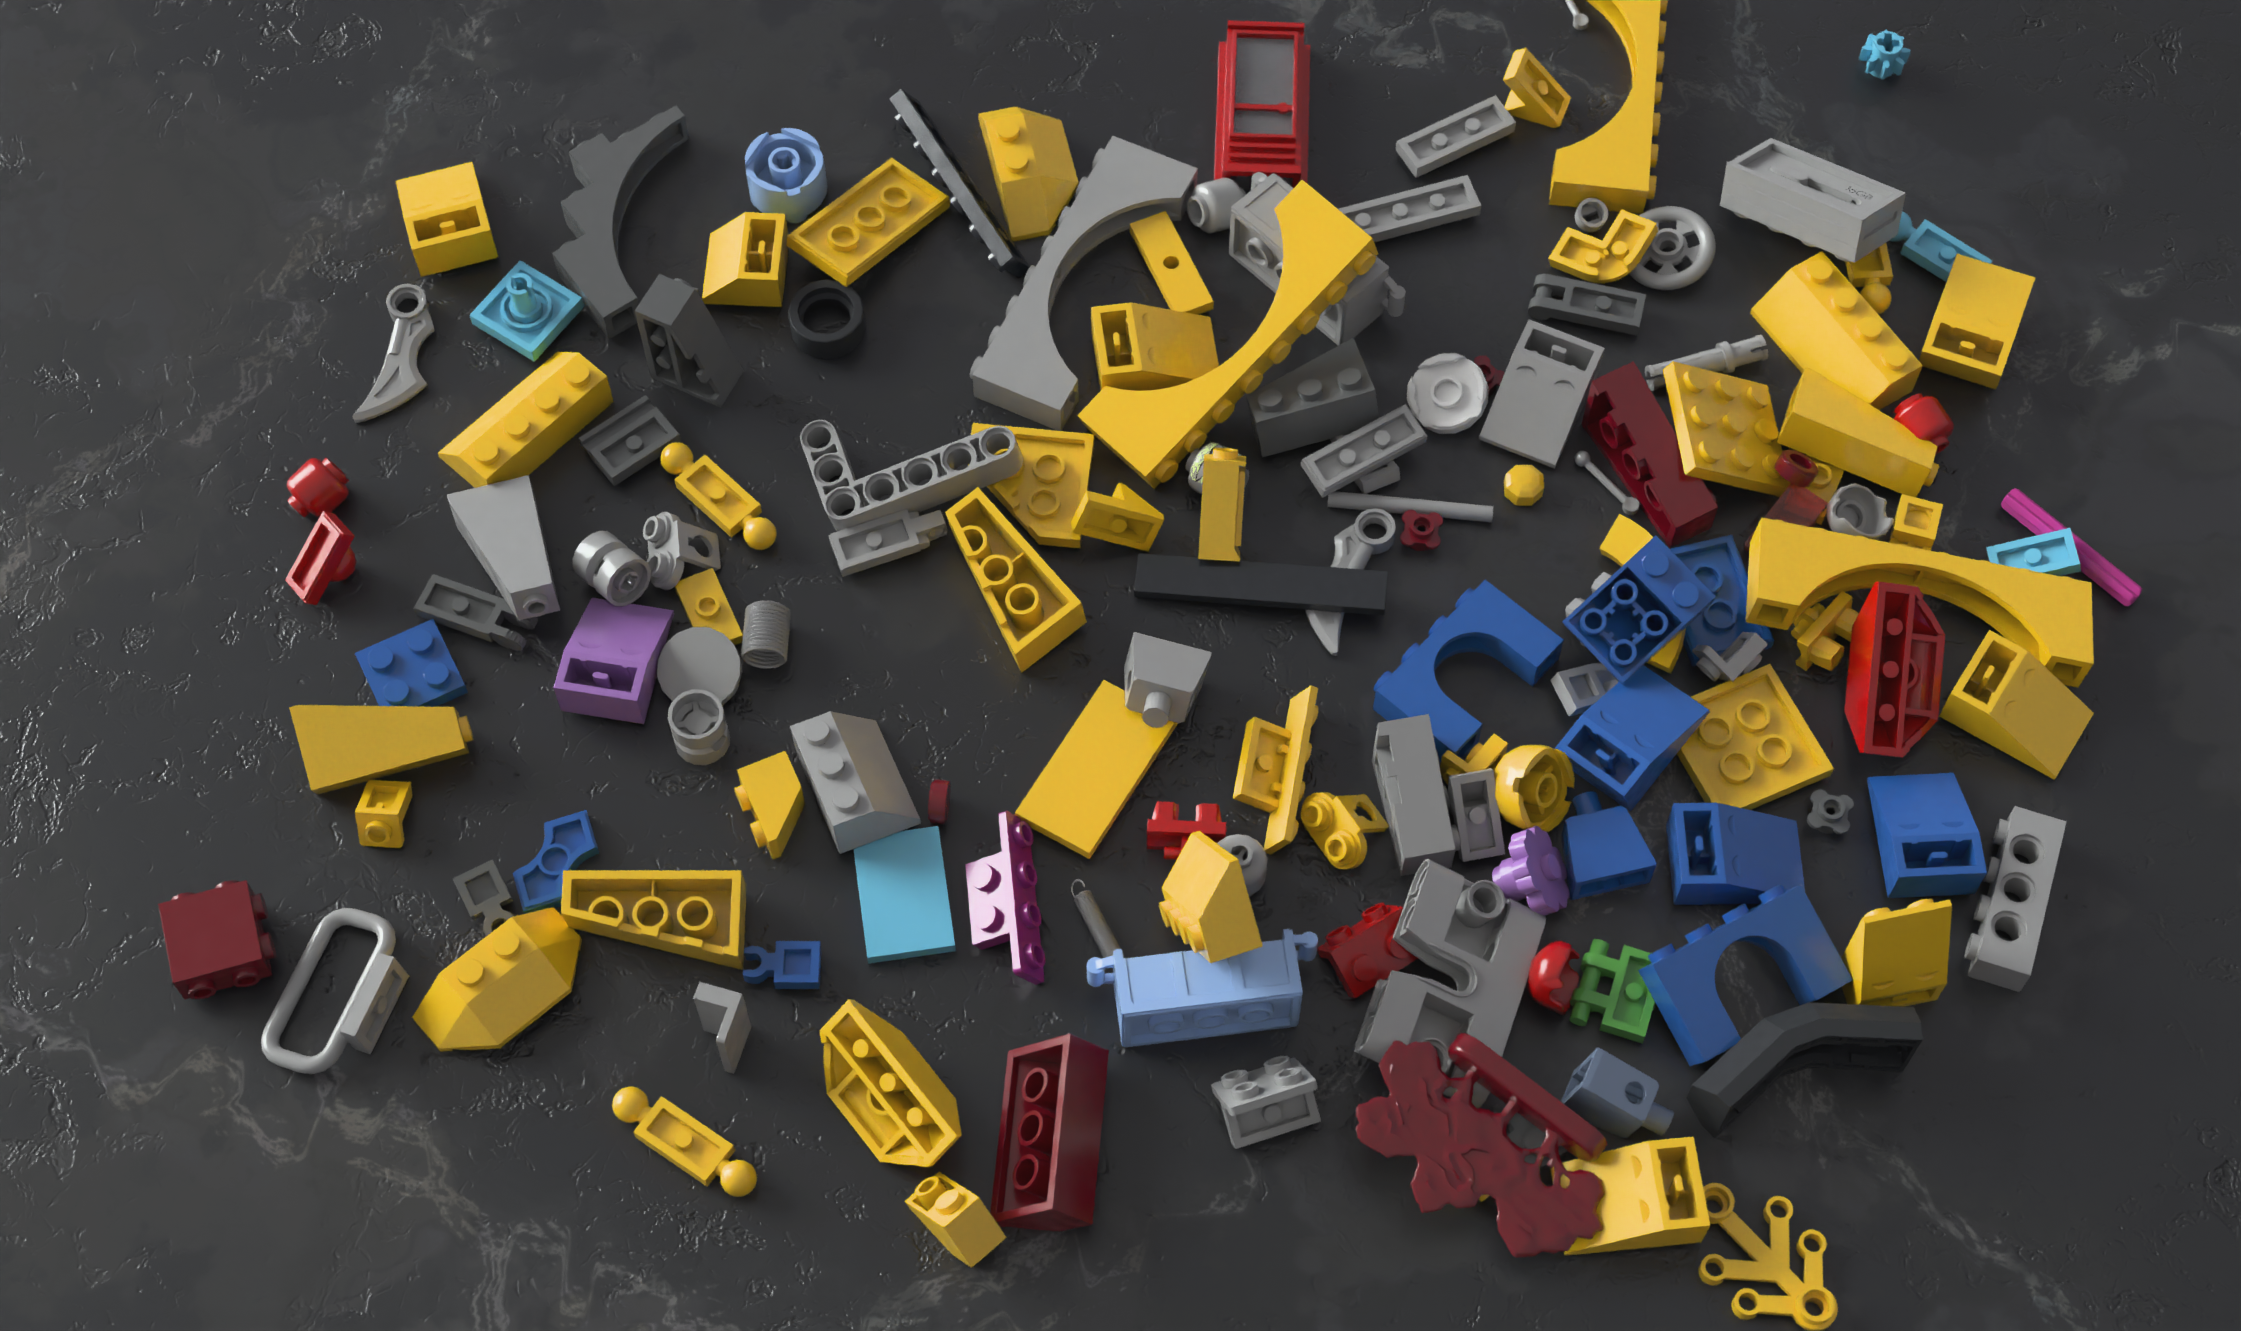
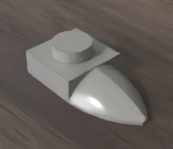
(1582, 686)

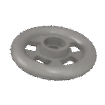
(1700, 256)

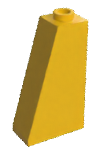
(1855, 436)
(371, 742)

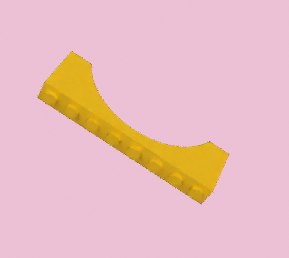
(1618, 157)
(1162, 426)
(2039, 611)

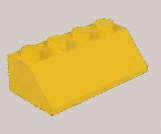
(1836, 332)
(530, 421)
(1209, 901)

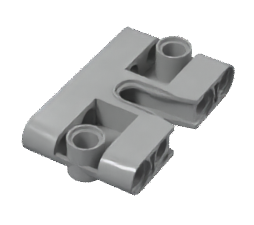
(1480, 950)

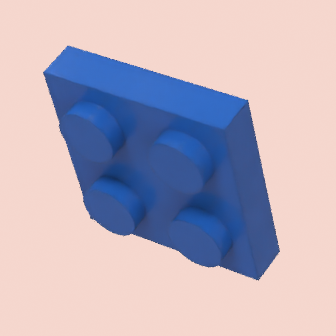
(412, 669)

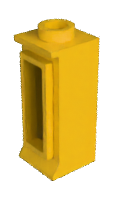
(1222, 505)

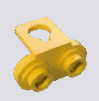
(1339, 828)

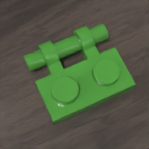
(1629, 1002)

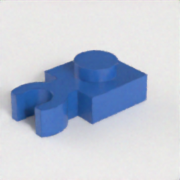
(792, 965)

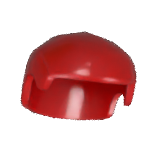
(1552, 978)

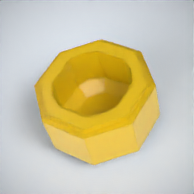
(1523, 485)

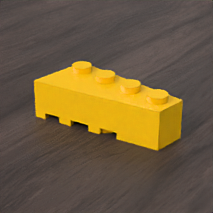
(1018, 585)
(662, 909)

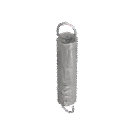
(1095, 921)

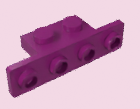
(1005, 899)

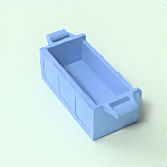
(1190, 998)

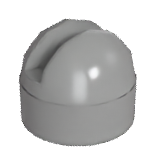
(1587, 209)

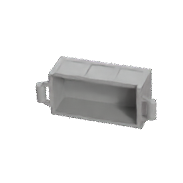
(1258, 247)

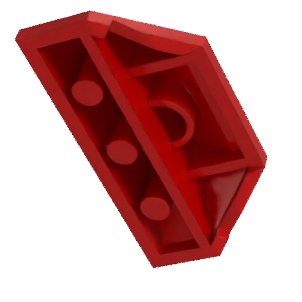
(1893, 670)

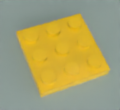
(1725, 428)
(1752, 743)

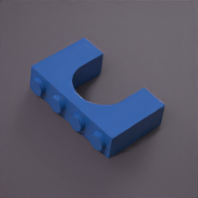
(1481, 623)
(1685, 977)

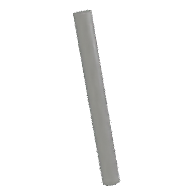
(1401, 505)

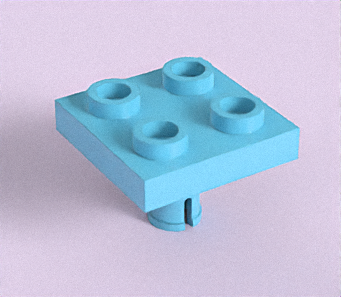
(527, 310)

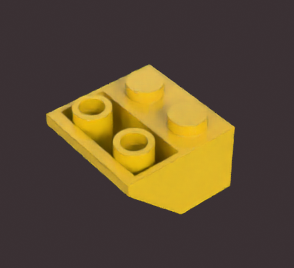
(747, 261)

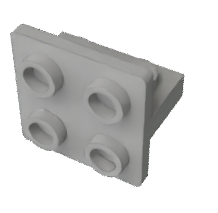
(1267, 1100)

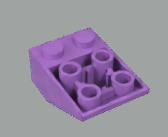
(612, 661)

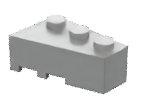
(1414, 793)

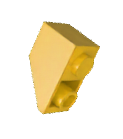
(774, 798)
(956, 1218)

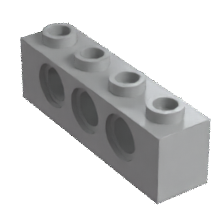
(2039, 840)

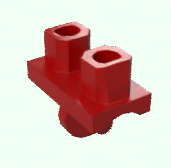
(1170, 834)

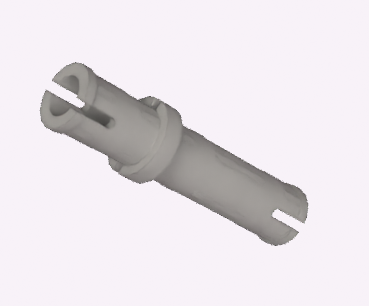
(1721, 358)

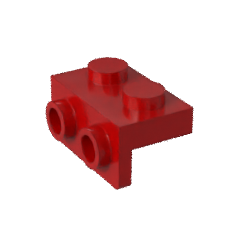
(1366, 949)

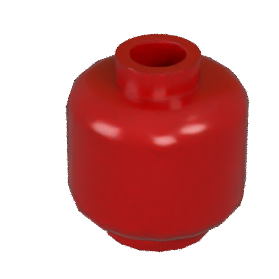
(1925, 419)
(317, 487)

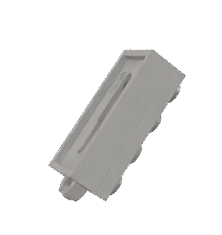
(1812, 200)

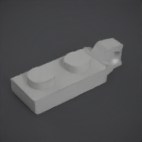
(885, 539)

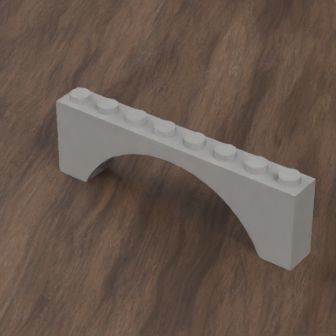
(1021, 361)

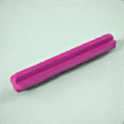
(2091, 562)

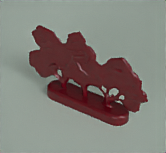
(1467, 1148)

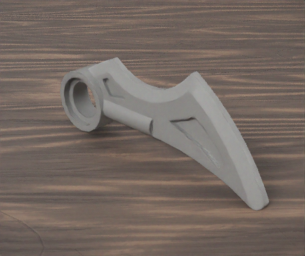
(400, 375)
(1353, 552)

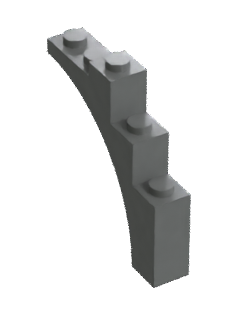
(596, 212)

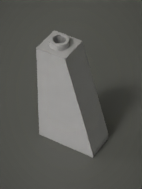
(509, 541)

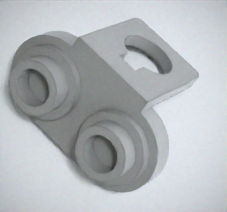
(670, 548)

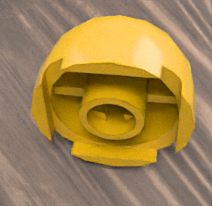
(1533, 786)

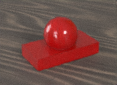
(323, 559)

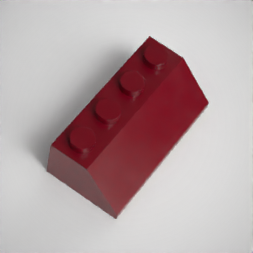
(1050, 1135)

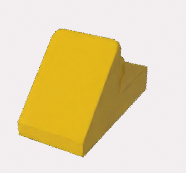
(1534, 91)
(1118, 519)

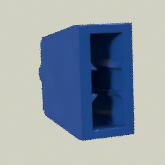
(1603, 849)

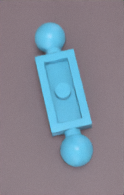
(1932, 247)

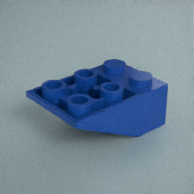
(1639, 609)
(1631, 735)
(1926, 836)
(1730, 854)

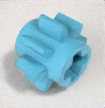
(1884, 54)

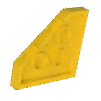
(1048, 483)

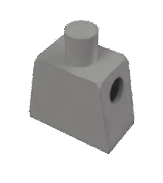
(1163, 678)

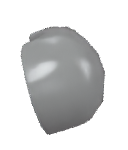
(1858, 512)

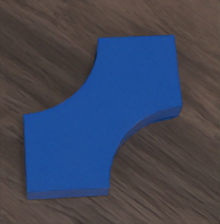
(565, 847)

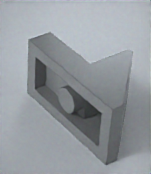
(1476, 814)

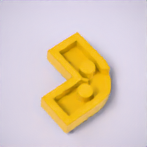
(1607, 258)

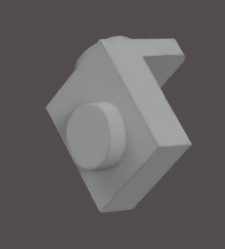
(1737, 658)

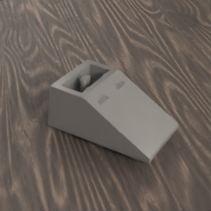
(1542, 393)

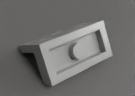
(727, 1016)

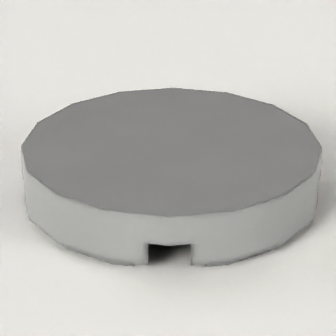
(700, 661)

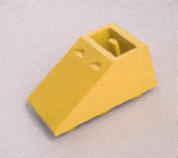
(446, 219)
(1976, 321)
(1150, 346)
(2017, 706)
(1899, 955)
(1648, 1198)

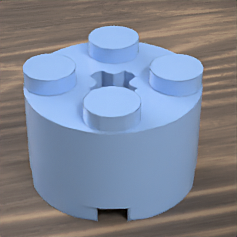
(786, 174)

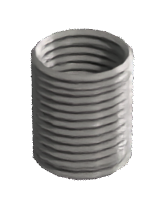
(766, 634)

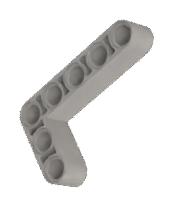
(903, 478)

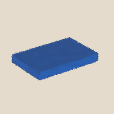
(1724, 574)

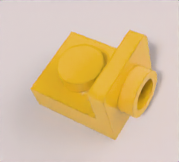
(1479, 758)
(382, 812)

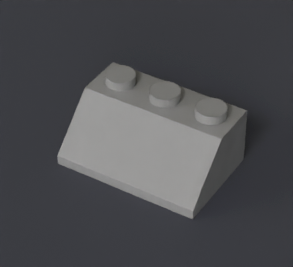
(853, 779)

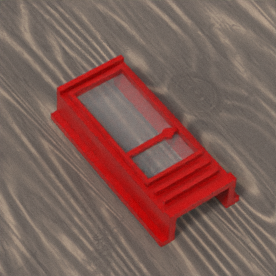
(1263, 101)

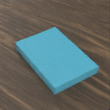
(904, 896)

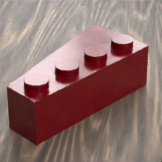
(1646, 454)

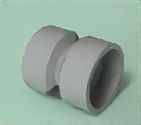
(611, 568)
(699, 727)

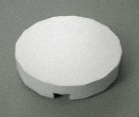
(1447, 393)

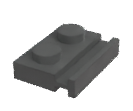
(629, 440)

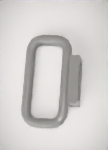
(367, 1007)

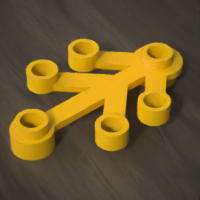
(1770, 1264)

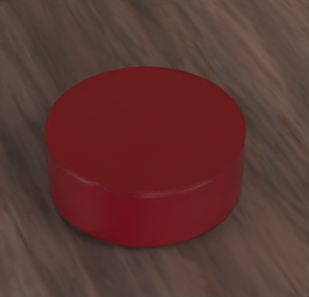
(1796, 468)
(939, 801)

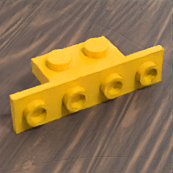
(1274, 767)

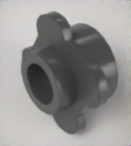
(1827, 823)

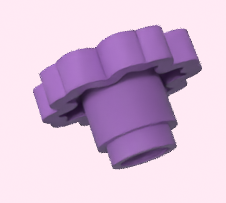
(1533, 872)

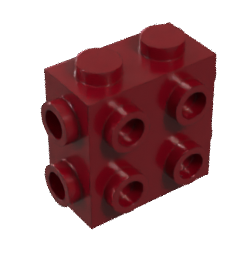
(216, 939)

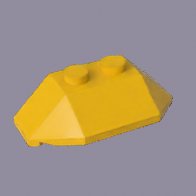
(1029, 169)
(501, 983)
(887, 1089)

